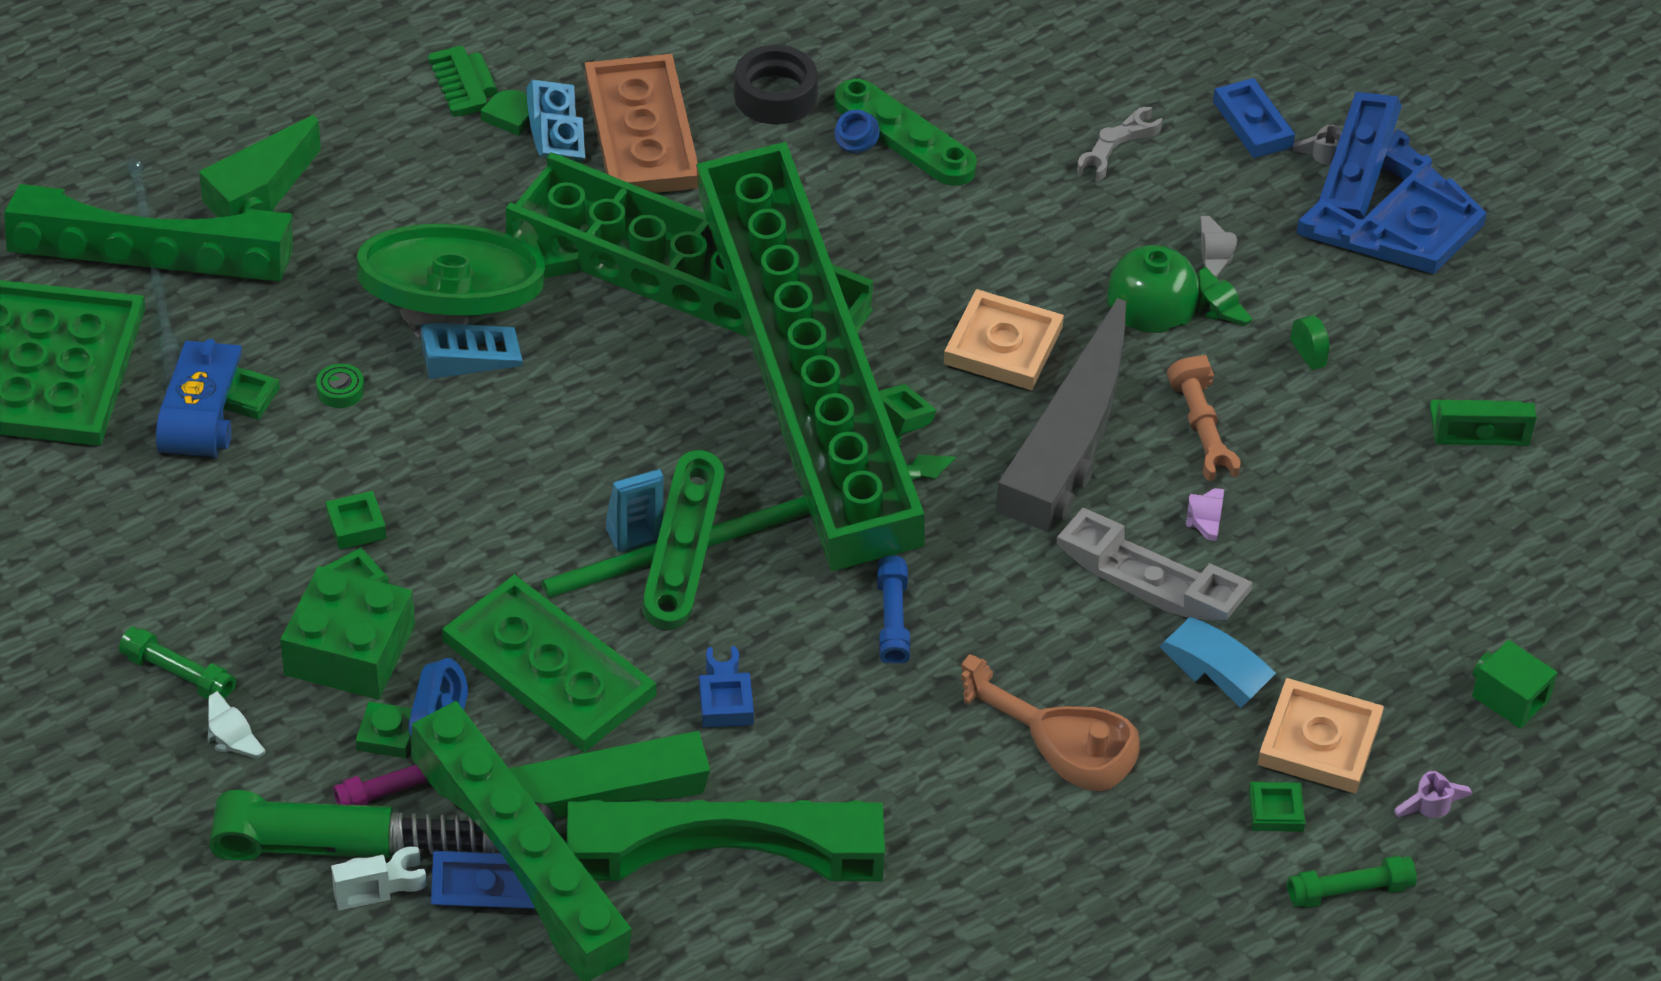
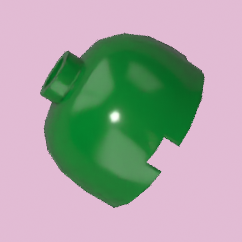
(1157, 288)

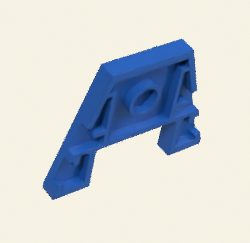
(1413, 226)

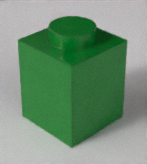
(1513, 683)

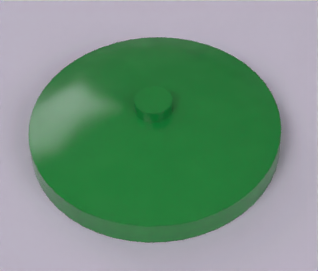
(450, 269)

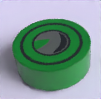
(340, 385)

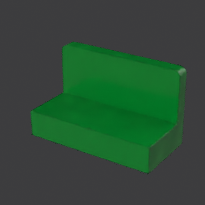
(1482, 422)

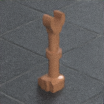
(1191, 378)

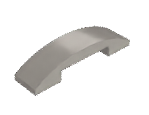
(1102, 550)

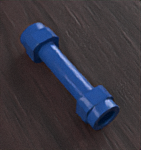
(894, 638)

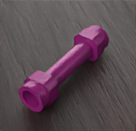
(355, 792)

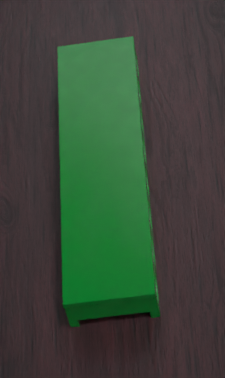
(666, 243)

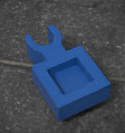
(725, 693)

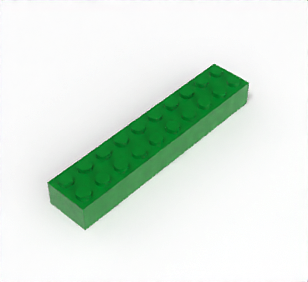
(810, 357)

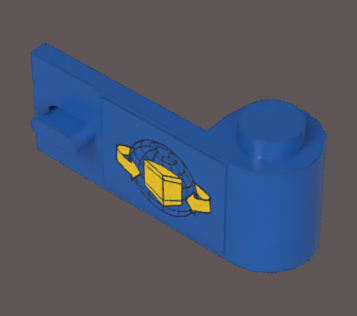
(193, 406)

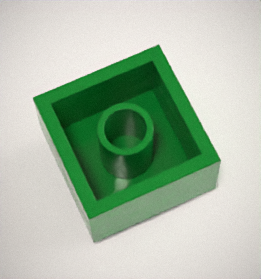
(348, 632)

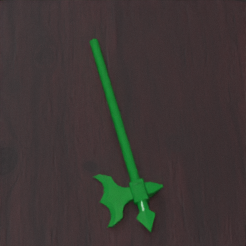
(924, 466)

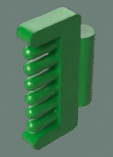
(463, 79)

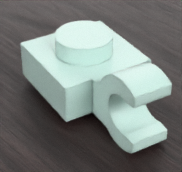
(372, 879)

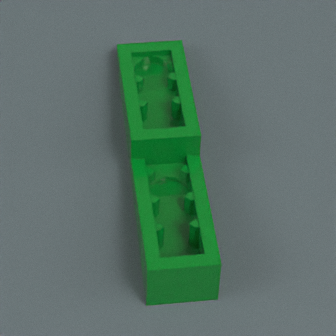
(635, 771)

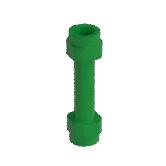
(143, 646)
(1308, 889)

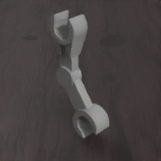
(1110, 138)

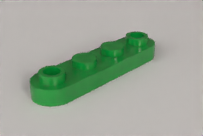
(909, 133)
(683, 540)

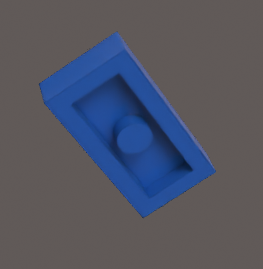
(1253, 118)
(475, 881)

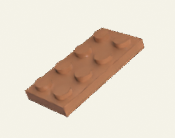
(642, 122)

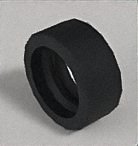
(770, 106)

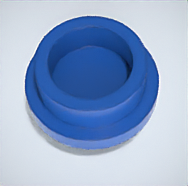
(856, 131)

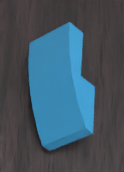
(555, 120)
(1231, 665)

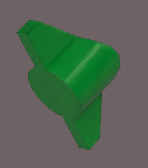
(1221, 298)

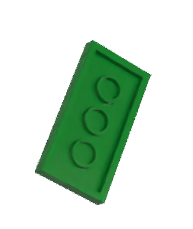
(549, 663)

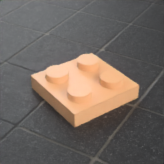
(1003, 339)
(1320, 735)

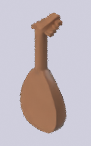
(1080, 743)

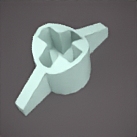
(231, 729)

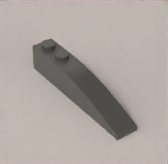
(1067, 435)

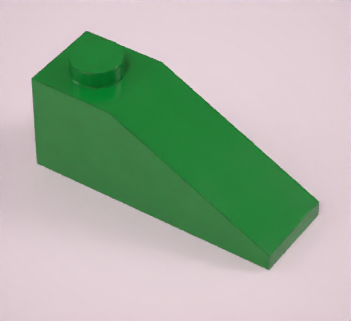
(262, 172)

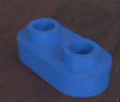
(438, 686)

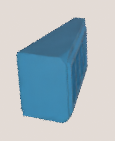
(445, 359)
(635, 511)

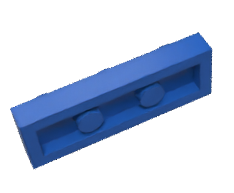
(1361, 152)

